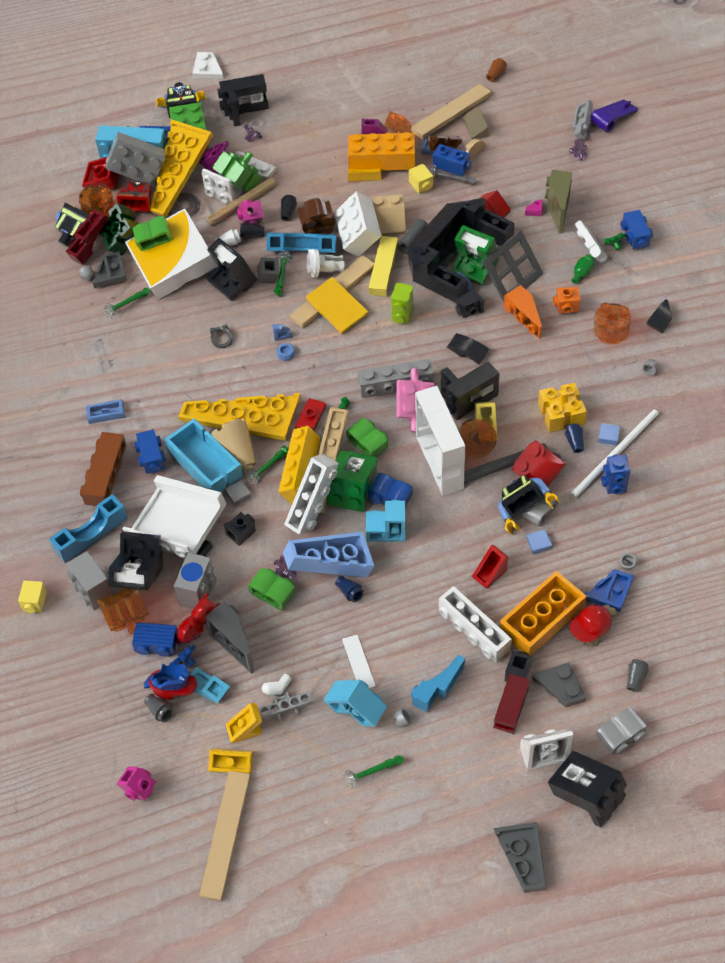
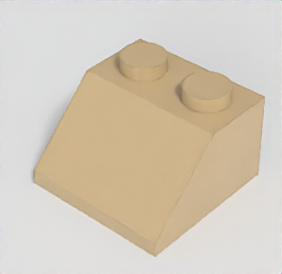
(390, 214)

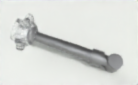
(435, 172)

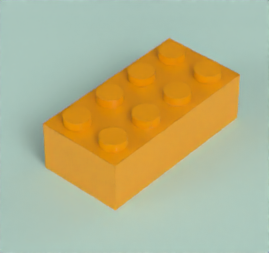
(381, 151)
(543, 613)

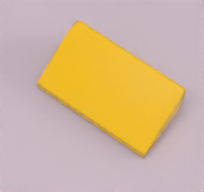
(364, 174)
(230, 760)

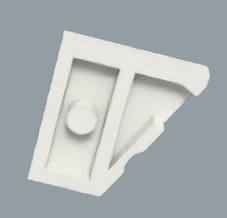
(207, 66)

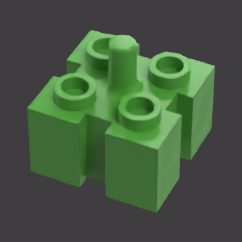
(238, 170)

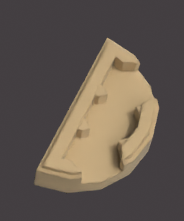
(474, 147)

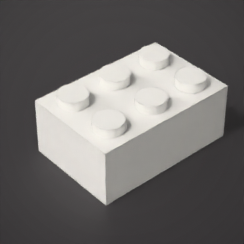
(357, 224)

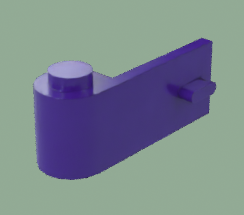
(607, 116)

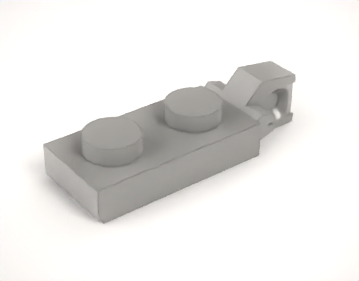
(582, 119)

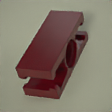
(511, 703)

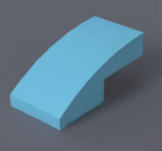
(209, 687)

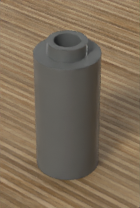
(409, 236)

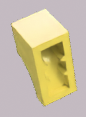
(487, 412)

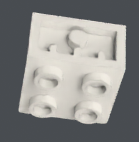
(220, 187)

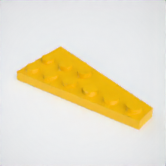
(182, 154)
(264, 416)

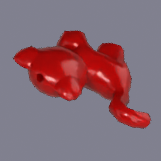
(192, 626)

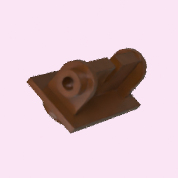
(451, 141)

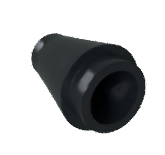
(288, 205)
(251, 230)

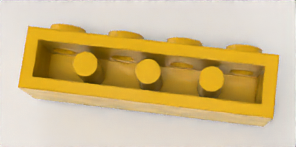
(302, 447)

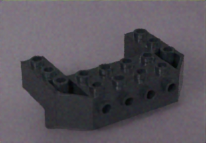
(436, 244)

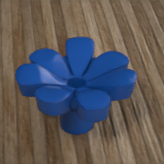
(186, 656)

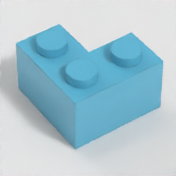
(387, 524)
(356, 699)

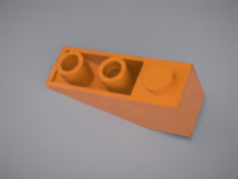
(522, 307)

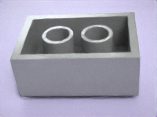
(135, 158)

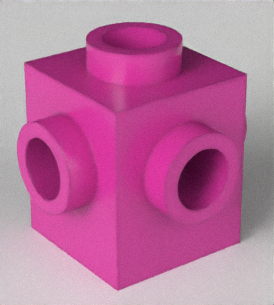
(255, 210)
(136, 783)

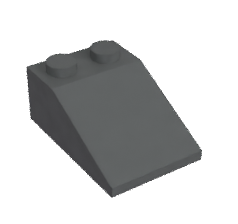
(227, 631)

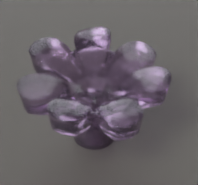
(251, 133)
(579, 149)
(282, 568)

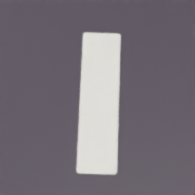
(358, 660)

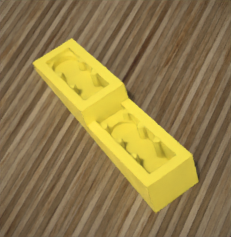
(383, 266)

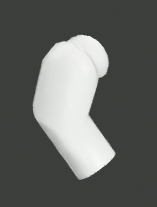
(276, 688)

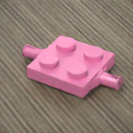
(406, 397)

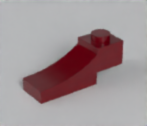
(85, 237)

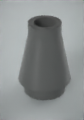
(636, 674)
(159, 708)

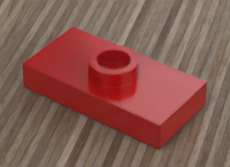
(311, 414)

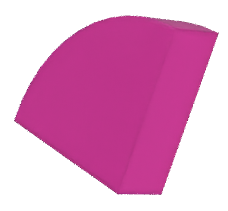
(534, 209)

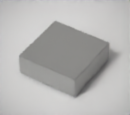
(237, 492)

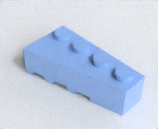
(330, 554)

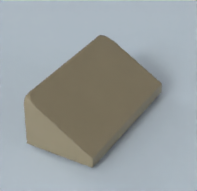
(476, 123)

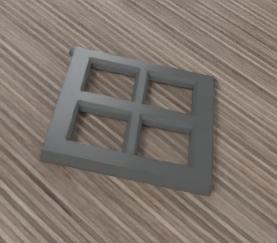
(503, 249)

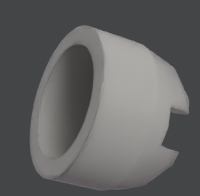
(86, 273)
(650, 371)
(630, 558)
(402, 718)

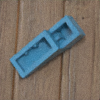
(440, 686)

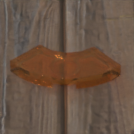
(397, 123)

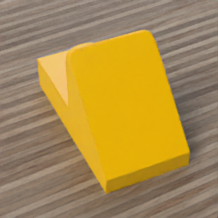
(245, 724)

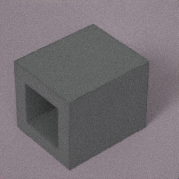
(267, 270)

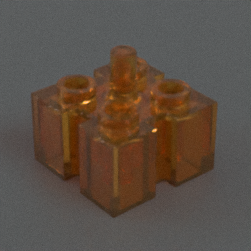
(123, 609)

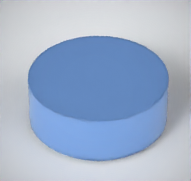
(285, 352)

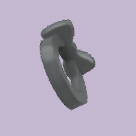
(224, 328)

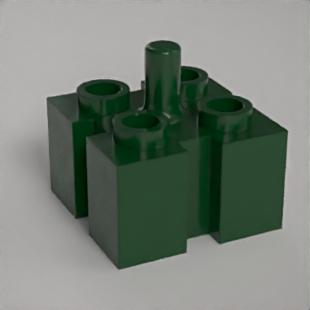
(118, 228)

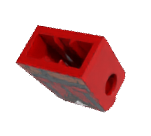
(135, 196)

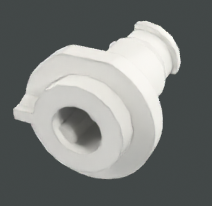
(323, 263)

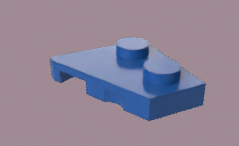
(611, 590)

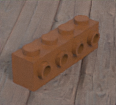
(103, 468)

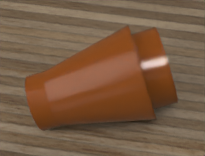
(497, 68)

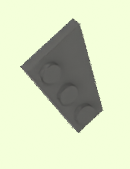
(524, 854)

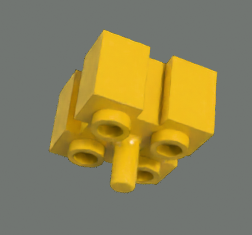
(561, 407)

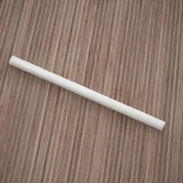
(628, 439)

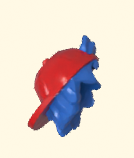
(171, 681)

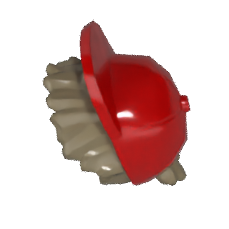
(592, 624)

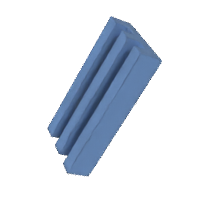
(105, 414)

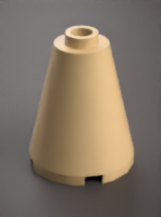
(237, 441)

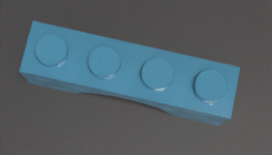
(301, 242)
(71, 542)

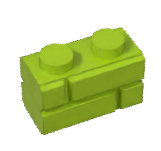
(402, 303)

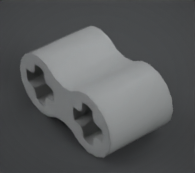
(539, 512)

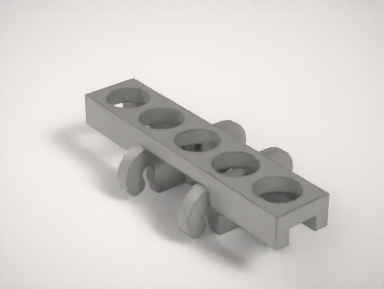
(288, 699)

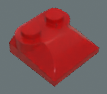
(97, 174)
(538, 463)

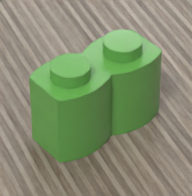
(152, 233)
(367, 437)
(271, 588)

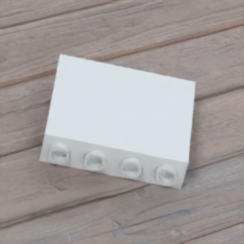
(180, 515)

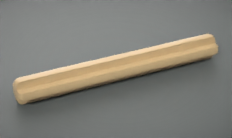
(233, 206)

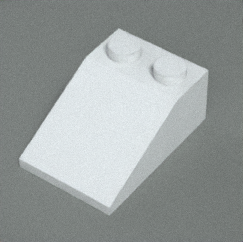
(546, 748)

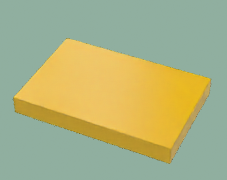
(337, 305)

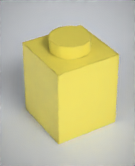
(421, 178)
(32, 596)

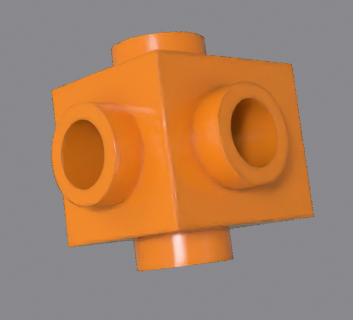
(567, 300)

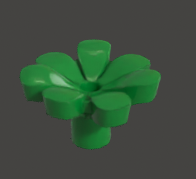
(615, 240)

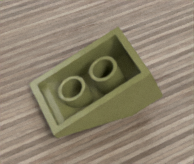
(558, 196)

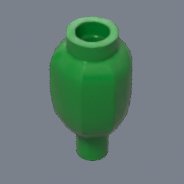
(583, 268)

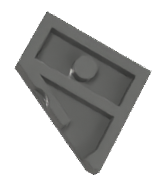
(110, 270)
(562, 684)

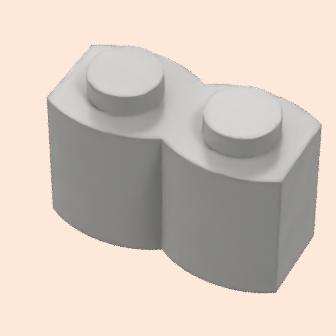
(621, 731)

